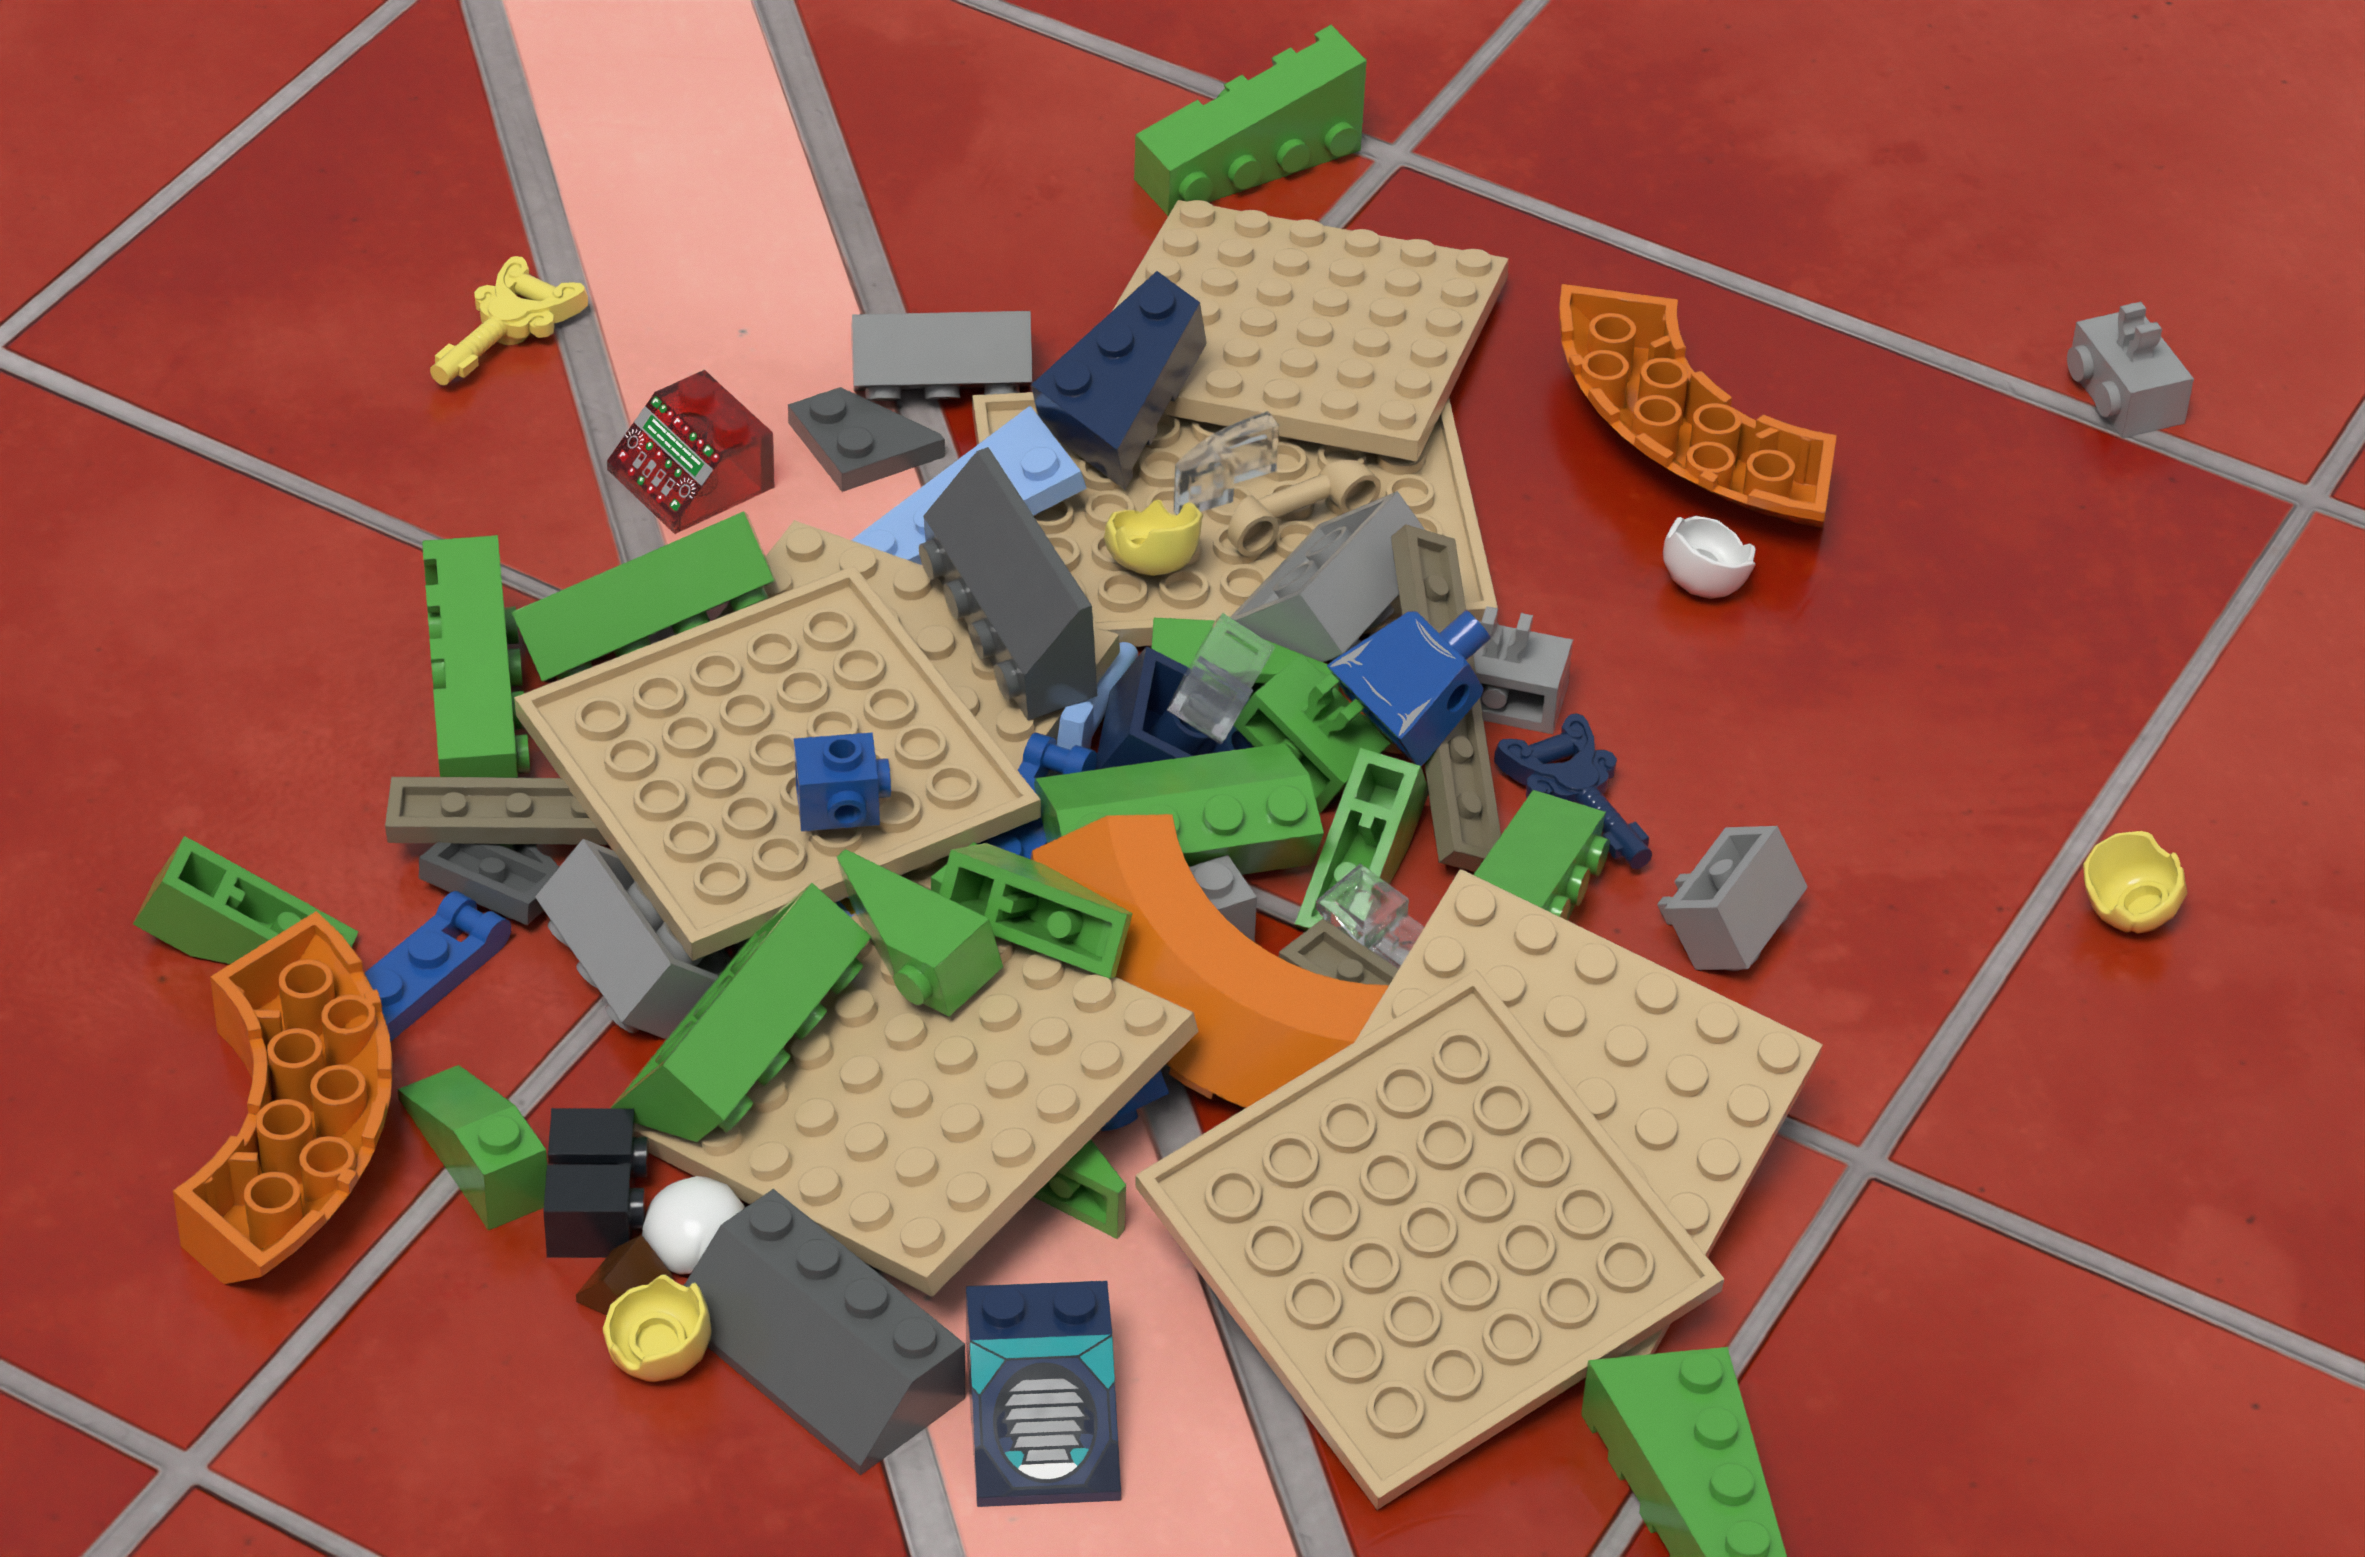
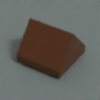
(623, 1269)

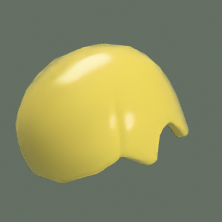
(1154, 539)
(2134, 882)
(658, 1329)

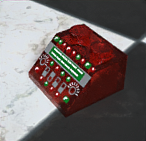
(694, 453)

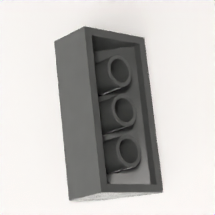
(1010, 589)
(825, 1333)

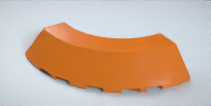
(1637, 378)
(1253, 1011)
(315, 1102)

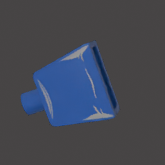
(1414, 679)

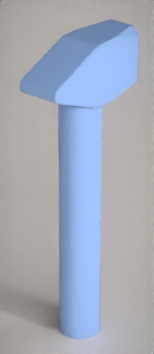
(1083, 718)

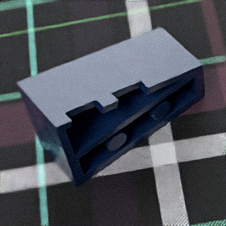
(1122, 376)

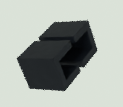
(592, 1181)

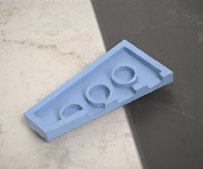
(1029, 458)

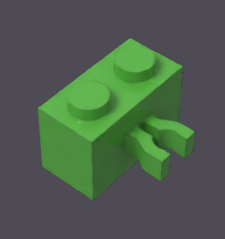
(1314, 722)

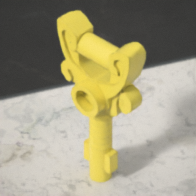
(509, 317)

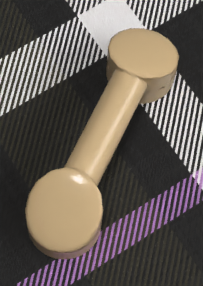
(1343, 481)

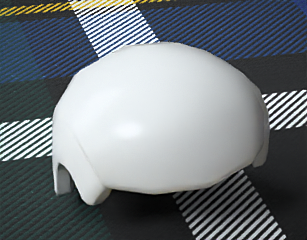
(1707, 557)
(686, 1219)

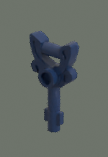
(1577, 780)

